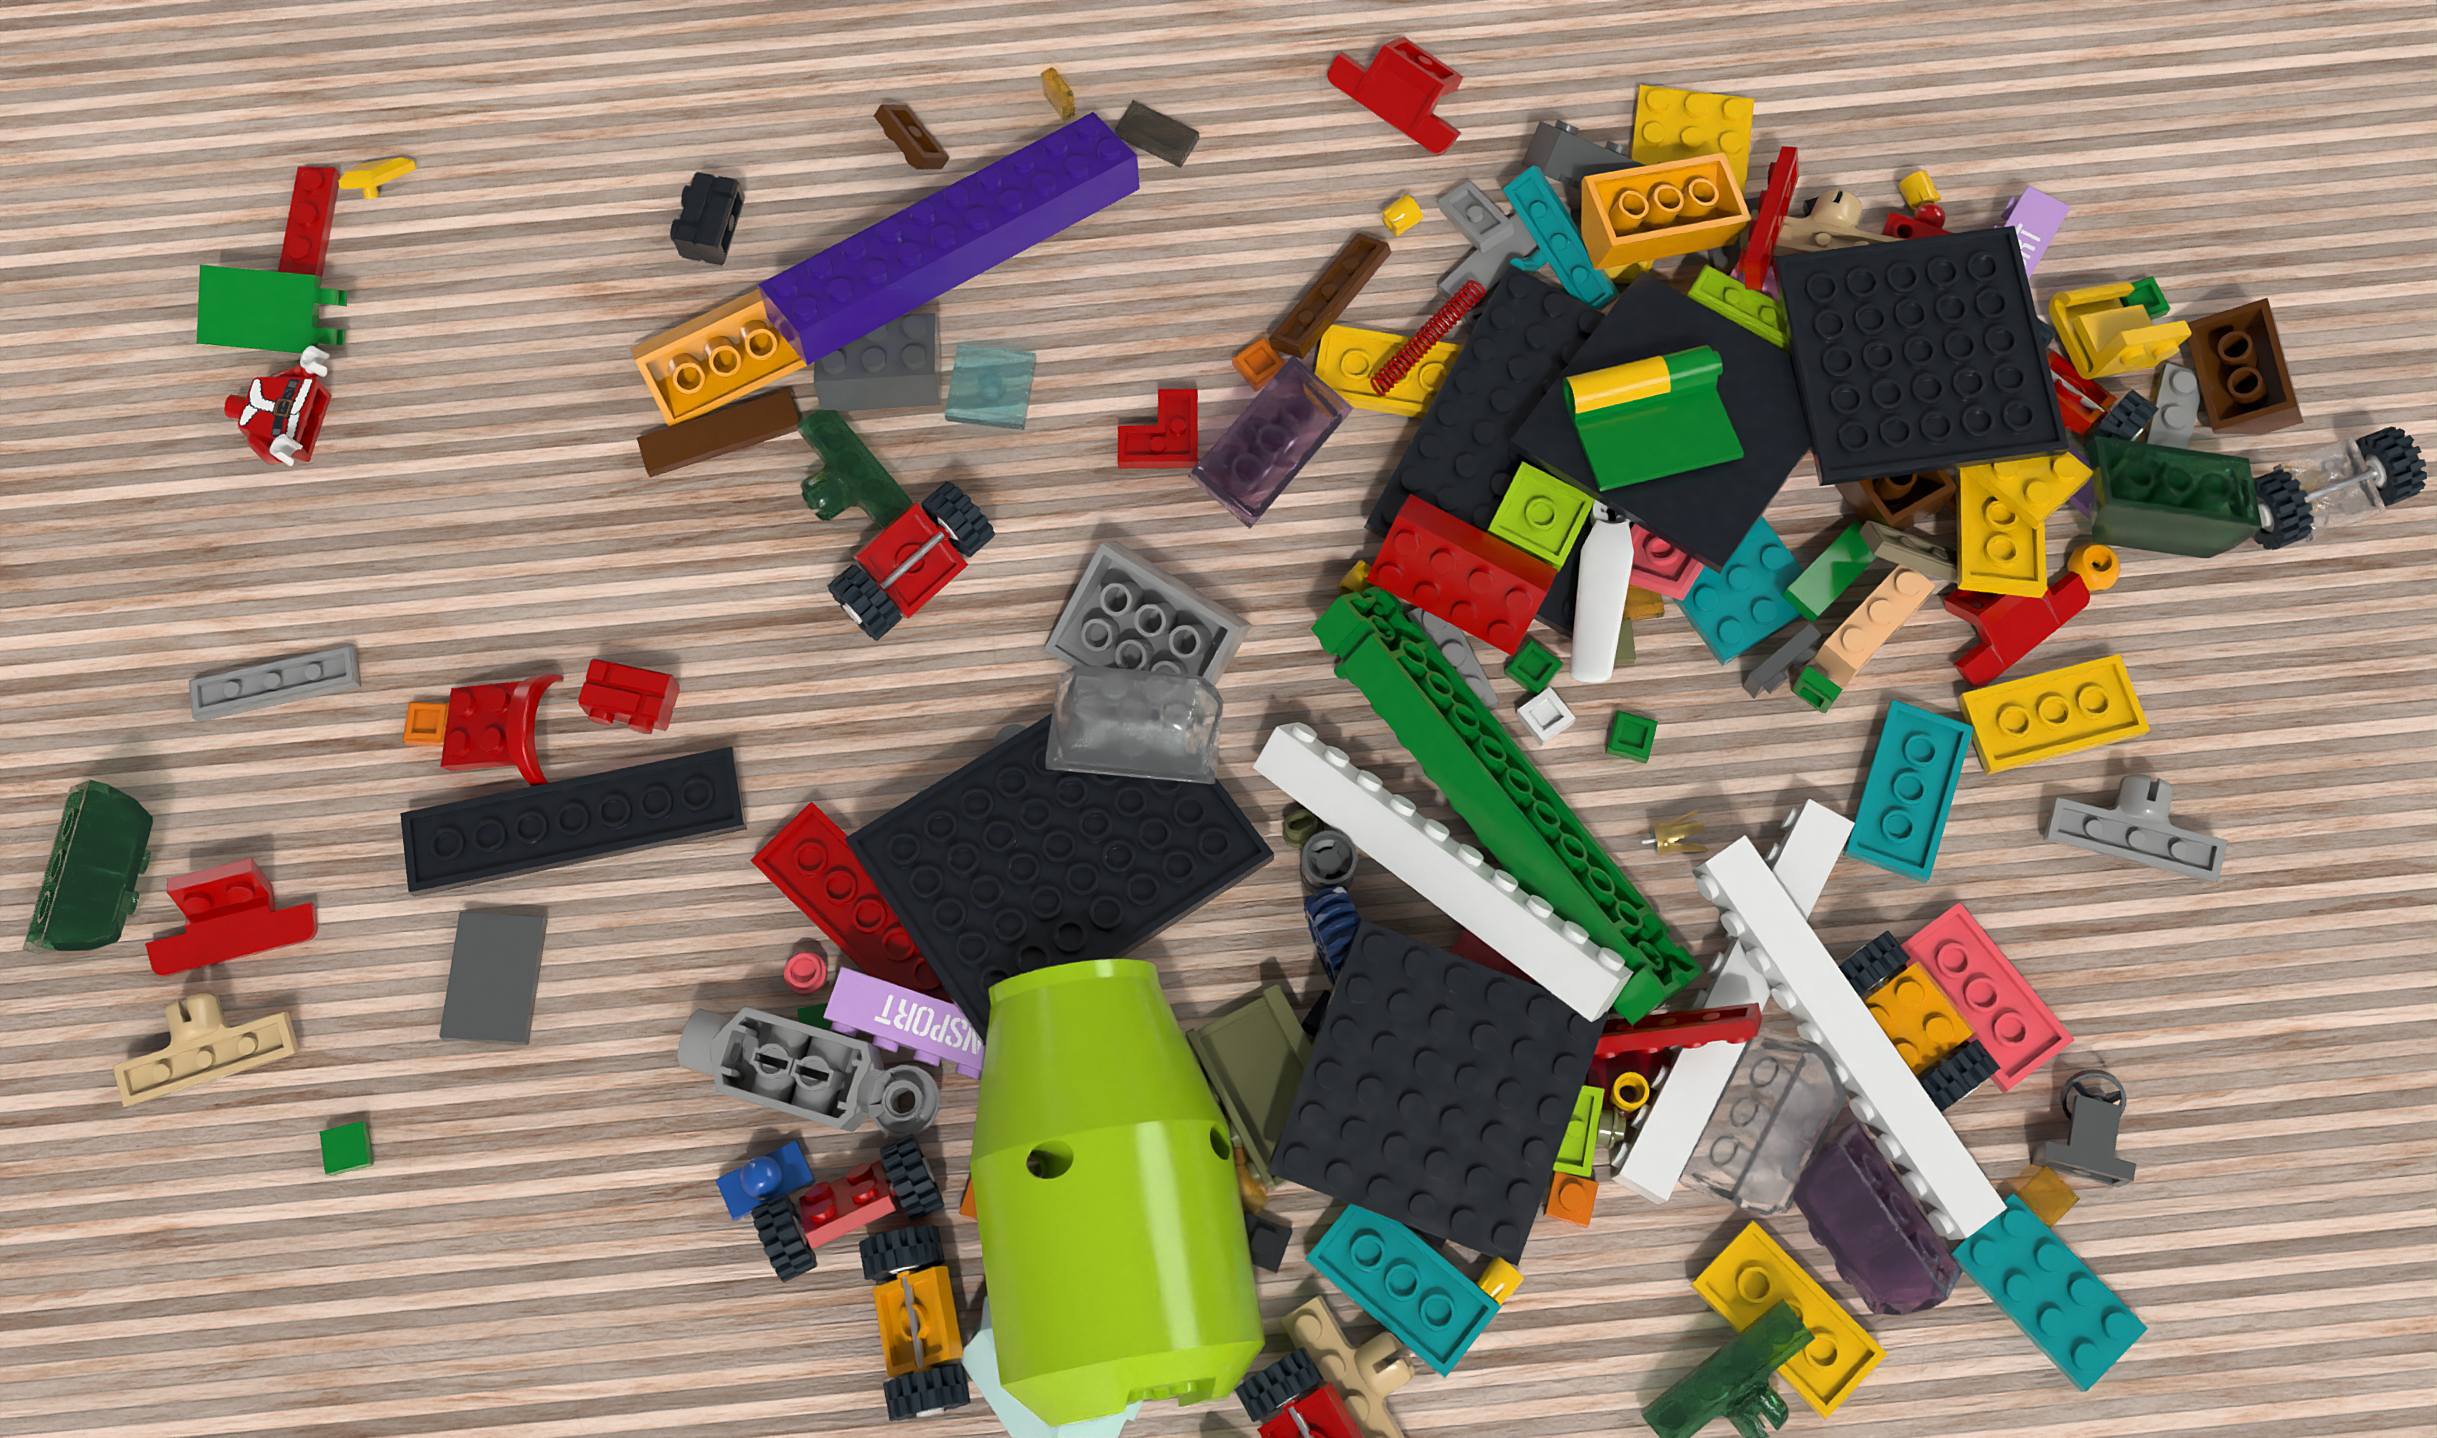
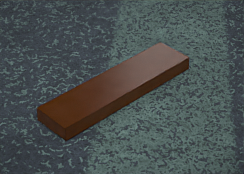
(1329, 296)
(718, 433)

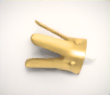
(1666, 833)

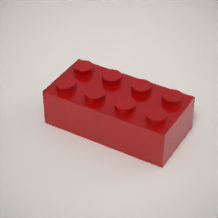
(1461, 574)

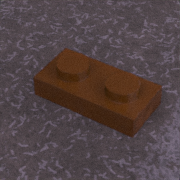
(911, 137)

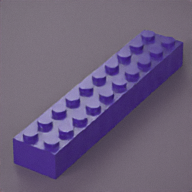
(949, 237)

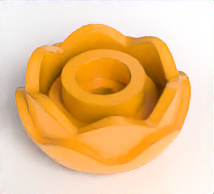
(2104, 557)

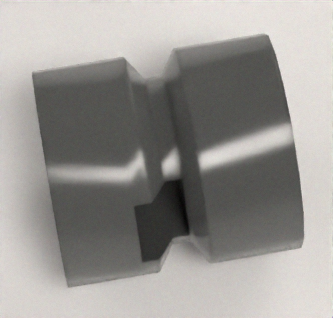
(1328, 861)

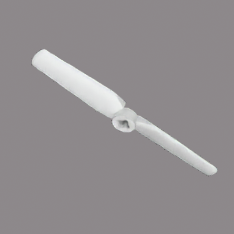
(1600, 596)

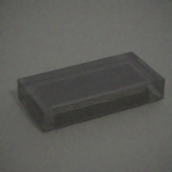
(1157, 134)

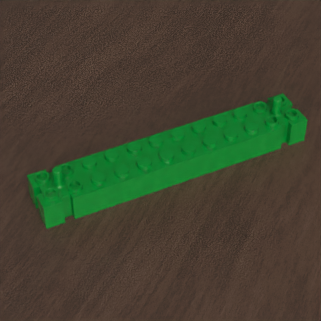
(1501, 792)

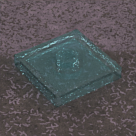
(990, 387)

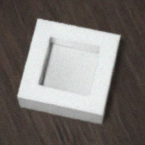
(1545, 716)

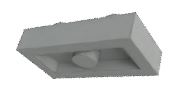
(1476, 217)

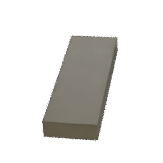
(1910, 551)

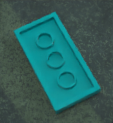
(1908, 791)
(1404, 1286)
(2049, 1293)

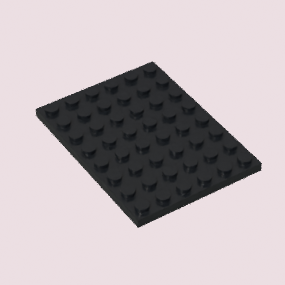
(1462, 446)
(1047, 865)

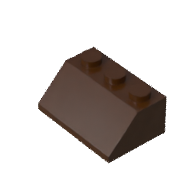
(2244, 371)

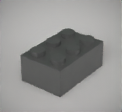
(884, 368)

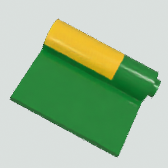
(1652, 417)

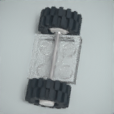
(2337, 486)

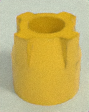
(1918, 190)
(1402, 215)
(1355, 579)
(1637, 1084)
(1499, 1280)

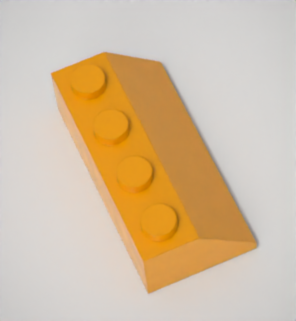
(1661, 211)
(714, 359)

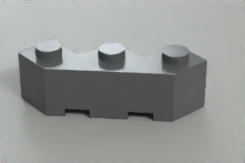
(1570, 158)

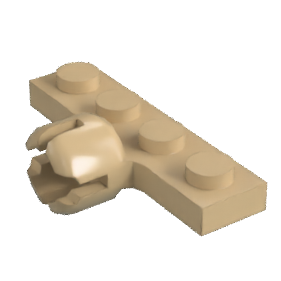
(1826, 228)
(203, 1050)
(1355, 1372)

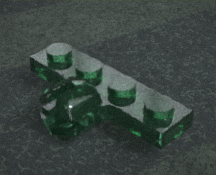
(849, 475)
(1734, 1381)

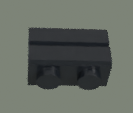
(707, 218)

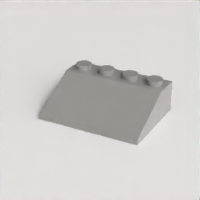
(1144, 619)

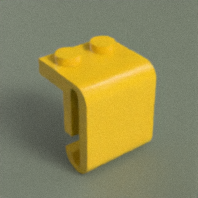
(2107, 336)

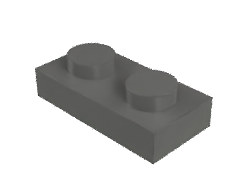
(1772, 671)

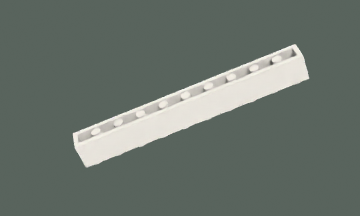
(1444, 871)
(1834, 1017)
(1697, 1076)

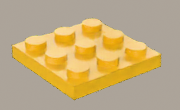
(1691, 125)

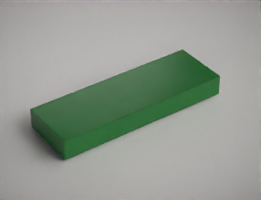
(1830, 574)

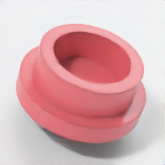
(805, 973)

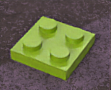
(1541, 515)

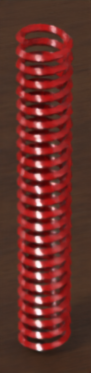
(1403, 355)

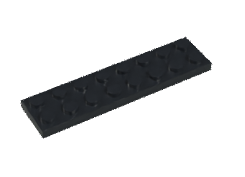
(572, 821)

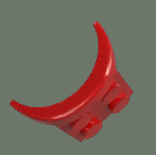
(495, 726)

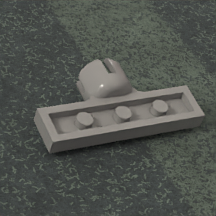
(2137, 830)

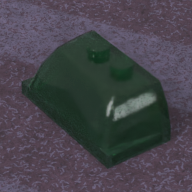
(2170, 498)
(91, 871)

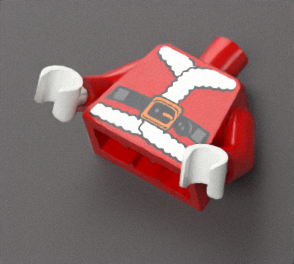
(284, 410)

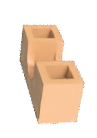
(1873, 623)

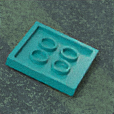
(1745, 600)

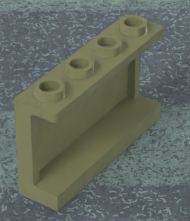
(1253, 1073)

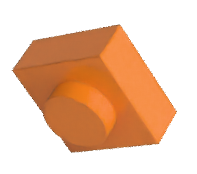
(1571, 1199)

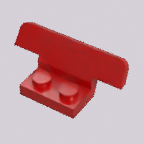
(1402, 90)
(2012, 624)
(228, 918)

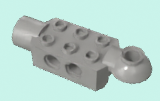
(806, 1071)

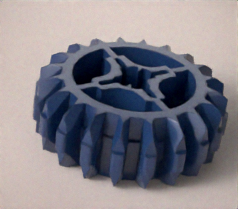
(1332, 925)

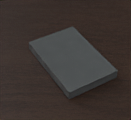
(493, 978)

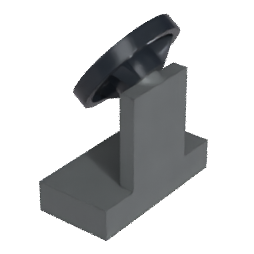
(2091, 1134)

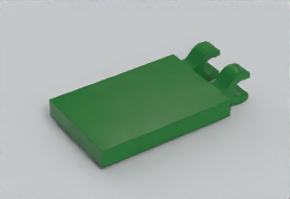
(264, 309)

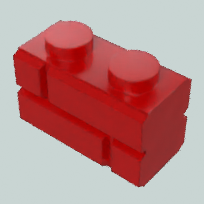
(628, 696)

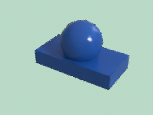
(765, 1179)

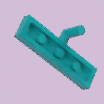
(1558, 240)

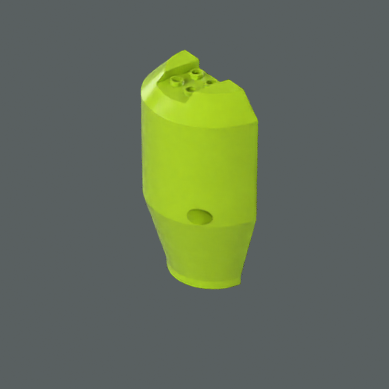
(1107, 1200)

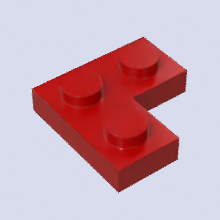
(1169, 443)

